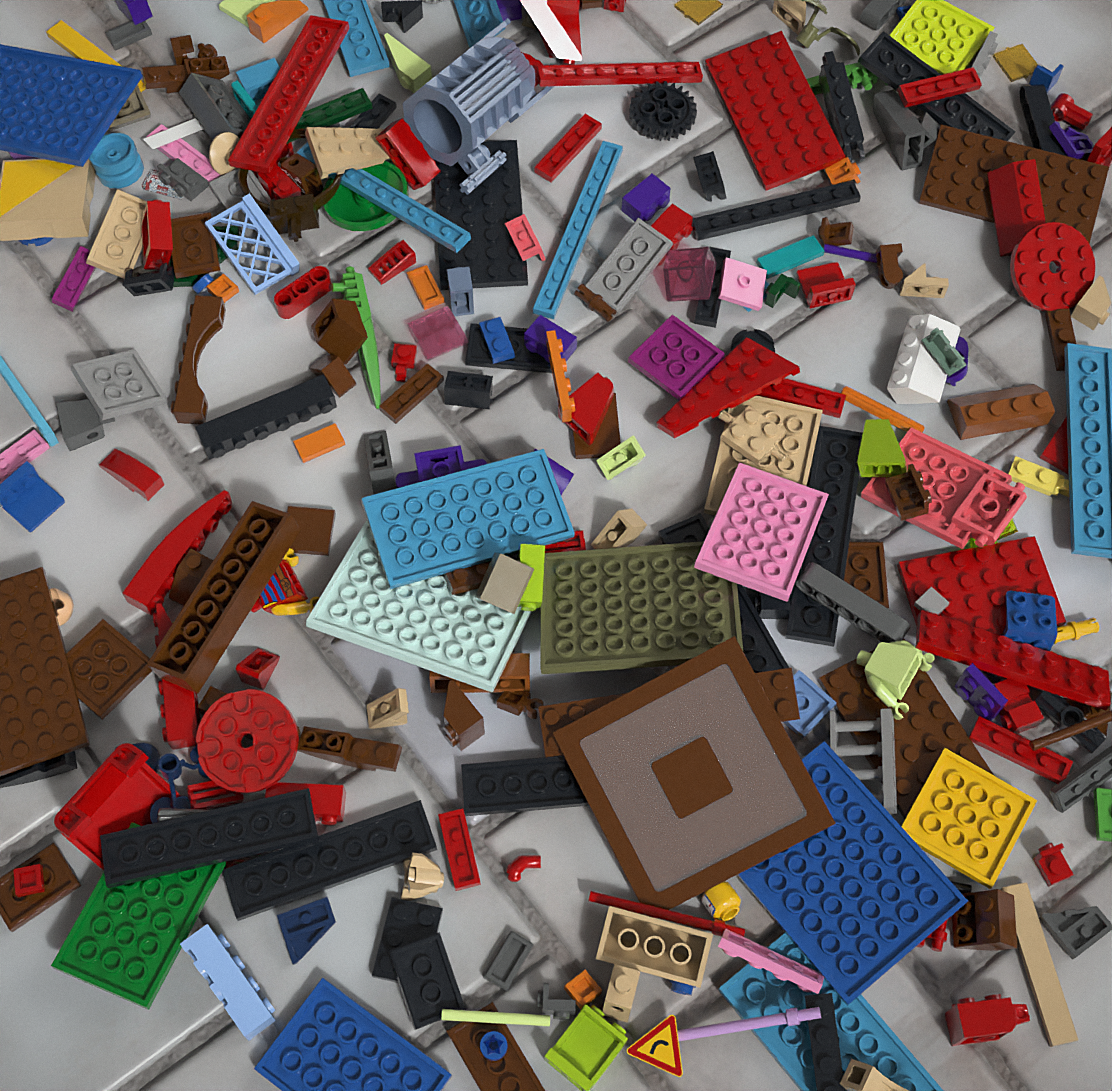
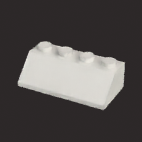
(916, 373)

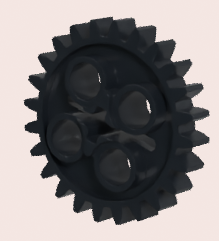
(663, 111)

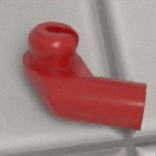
(521, 863)

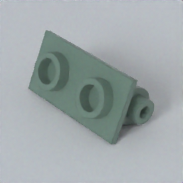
(943, 352)

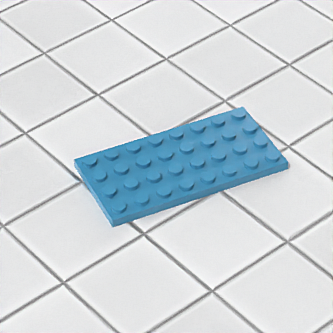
(466, 518)
(859, 1027)

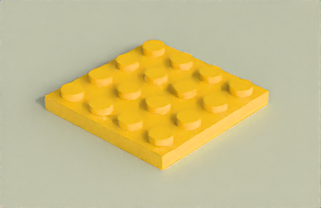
(968, 818)

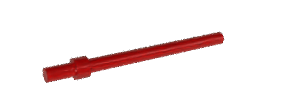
(716, 927)

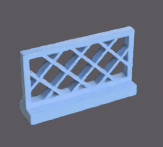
(270, 239)

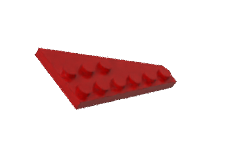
(727, 385)

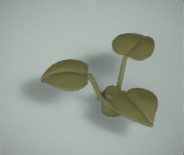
(809, 32)

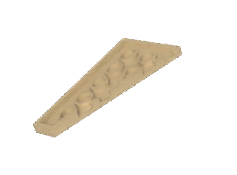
(344, 149)

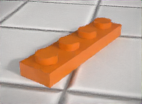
(558, 367)

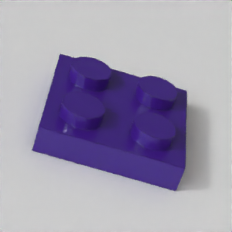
(980, 693)

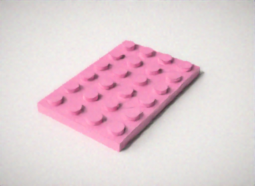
(762, 532)

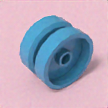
(117, 161)

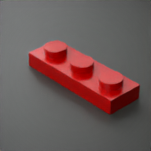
(459, 849)

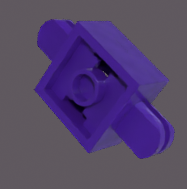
(436, 464)

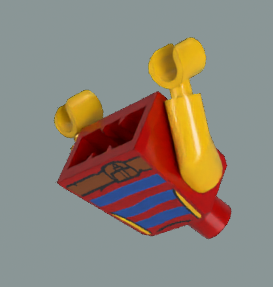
(284, 592)

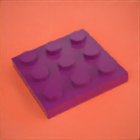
(676, 357)

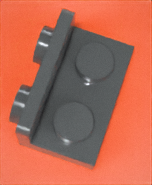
(183, 179)

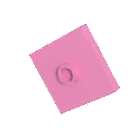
(742, 284)

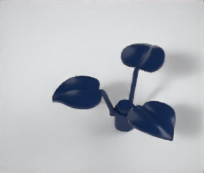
(170, 769)

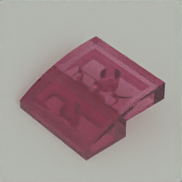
(437, 333)

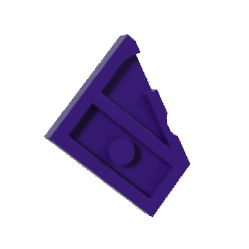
(1073, 143)

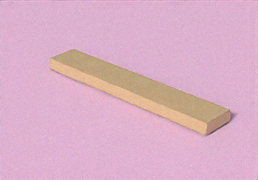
(1041, 969)

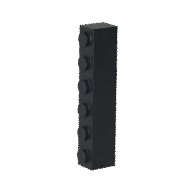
(266, 417)

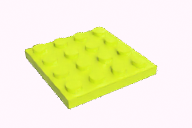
(941, 35)

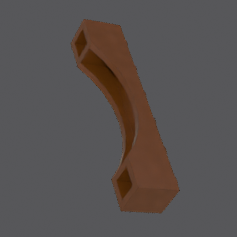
(206, 320)

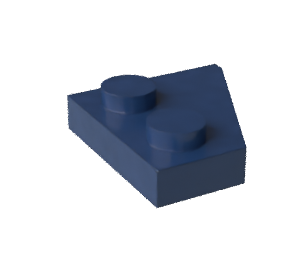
(305, 927)

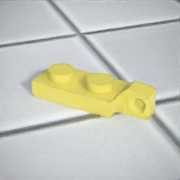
(1038, 477)

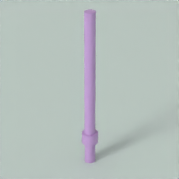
(791, 1017)

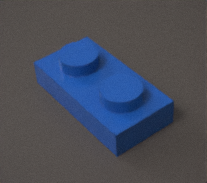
(496, 340)

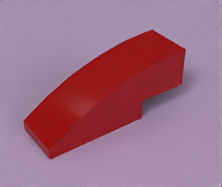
(132, 474)

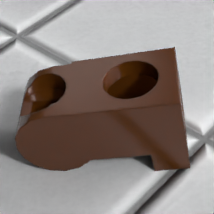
(887, 264)

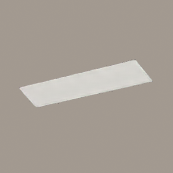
(173, 133)

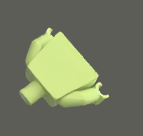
(892, 670)

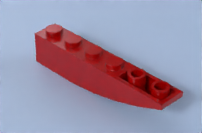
(158, 571)
(180, 704)

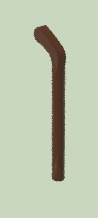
(1071, 730)

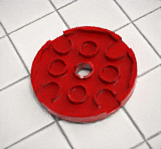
(1031, 269)
(273, 741)

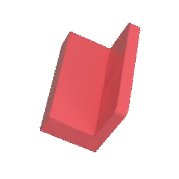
(524, 238)

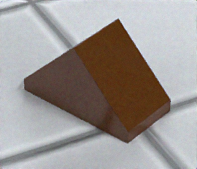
(335, 373)

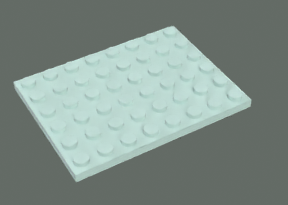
(417, 620)

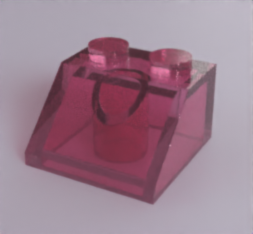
(689, 274)

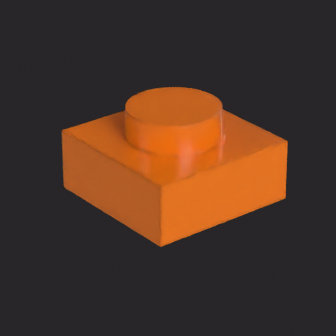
(223, 288)
(583, 989)

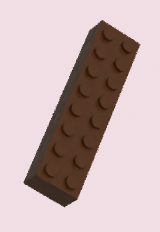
(224, 597)

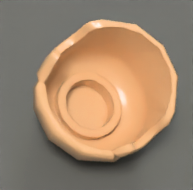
(63, 605)

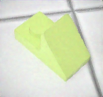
(621, 458)

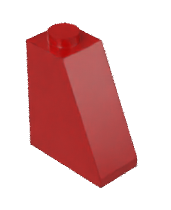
(591, 406)

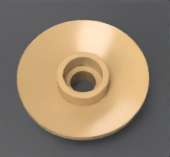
(221, 150)

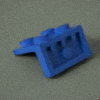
(28, 497)

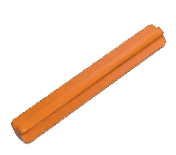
(880, 410)

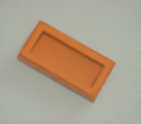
(425, 287)
(319, 443)

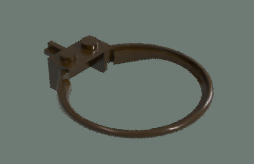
(293, 213)

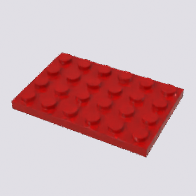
(978, 580)

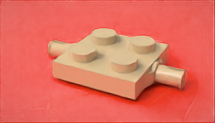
(753, 435)

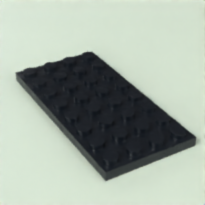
(483, 214)

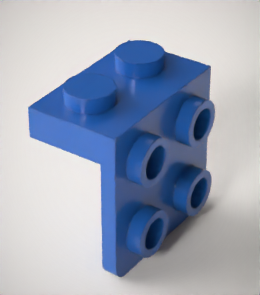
(1031, 619)

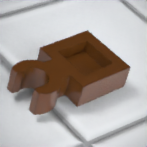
(519, 701)

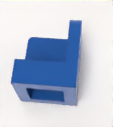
(1044, 76)

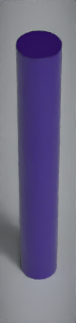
(851, 253)

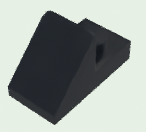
(402, 11)

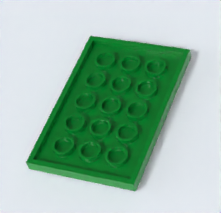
(135, 932)

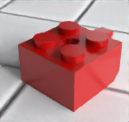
(984, 1019)

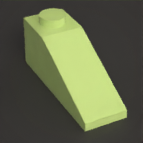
(409, 67)

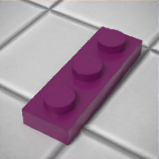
(74, 281)

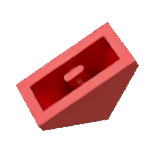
(257, 668)

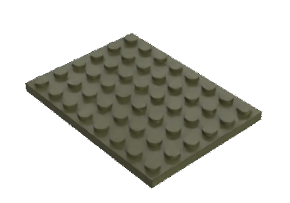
(632, 608)

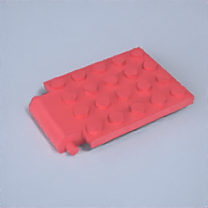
(963, 490)

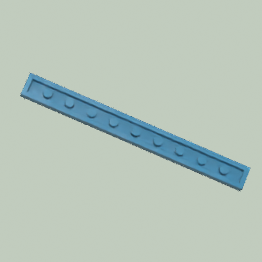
(400, 205)
(577, 230)

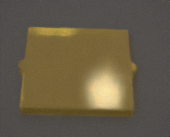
(698, 10)
(1016, 62)

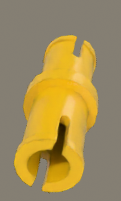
(1074, 630)

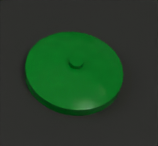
(357, 213)

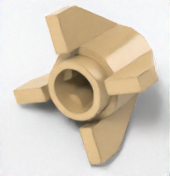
(420, 877)

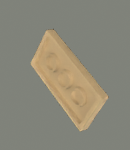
(119, 236)

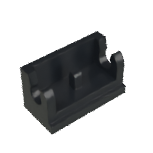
(710, 175)
(150, 282)
(468, 390)

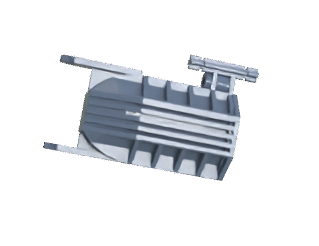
(470, 103)

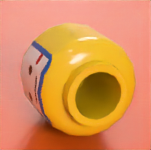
(722, 901)

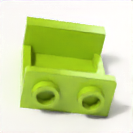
(586, 1048)

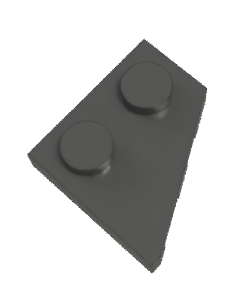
(1077, 928)

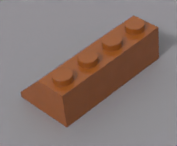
(1001, 411)

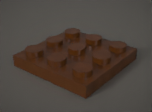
(106, 668)

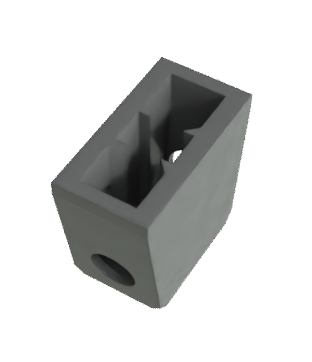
(80, 423)

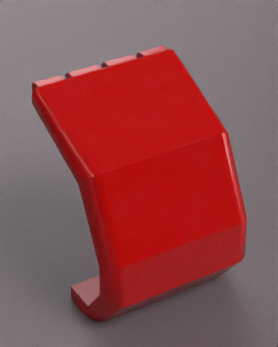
(111, 800)

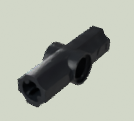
(1057, 707)

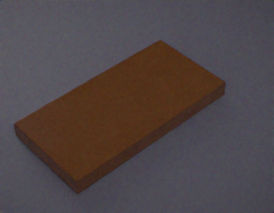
(506, 1074)

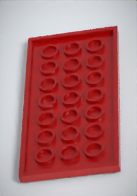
(774, 110)

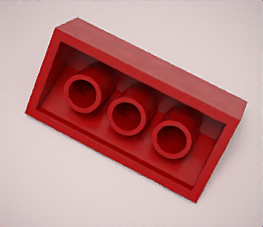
(1015, 202)

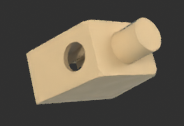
(621, 993)

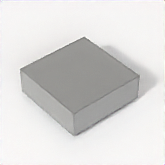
(931, 602)

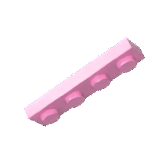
(187, 154)
(779, 965)

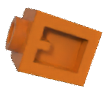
(843, 172)

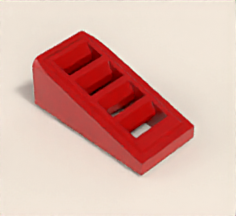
(395, 252)

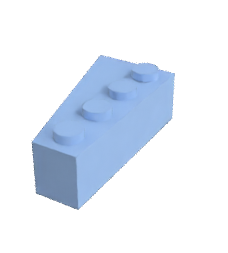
(229, 982)

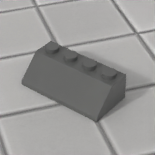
(214, 105)

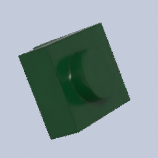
(782, 285)

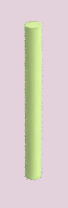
(495, 1017)

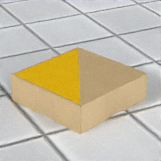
(45, 199)

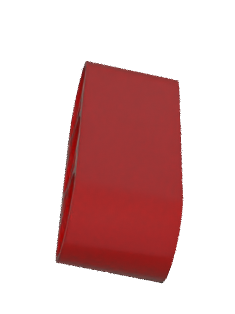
(307, 283)

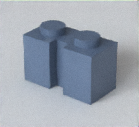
(460, 291)

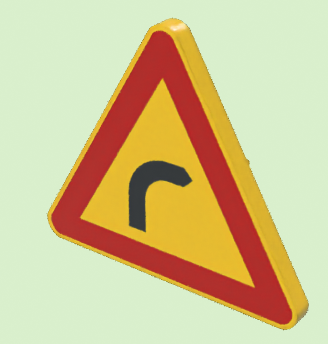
(660, 1047)

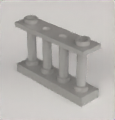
(884, 749)

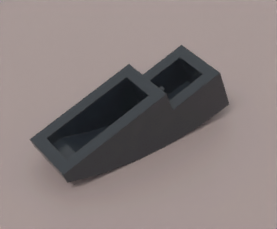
(39, 771)

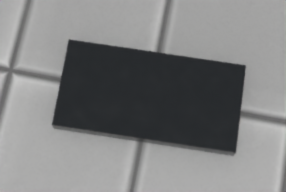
(524, 360)

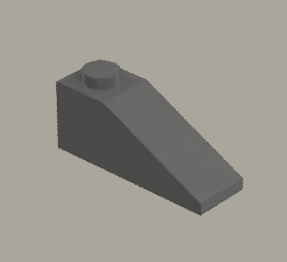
(379, 462)

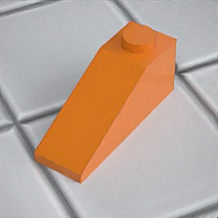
(273, 17)

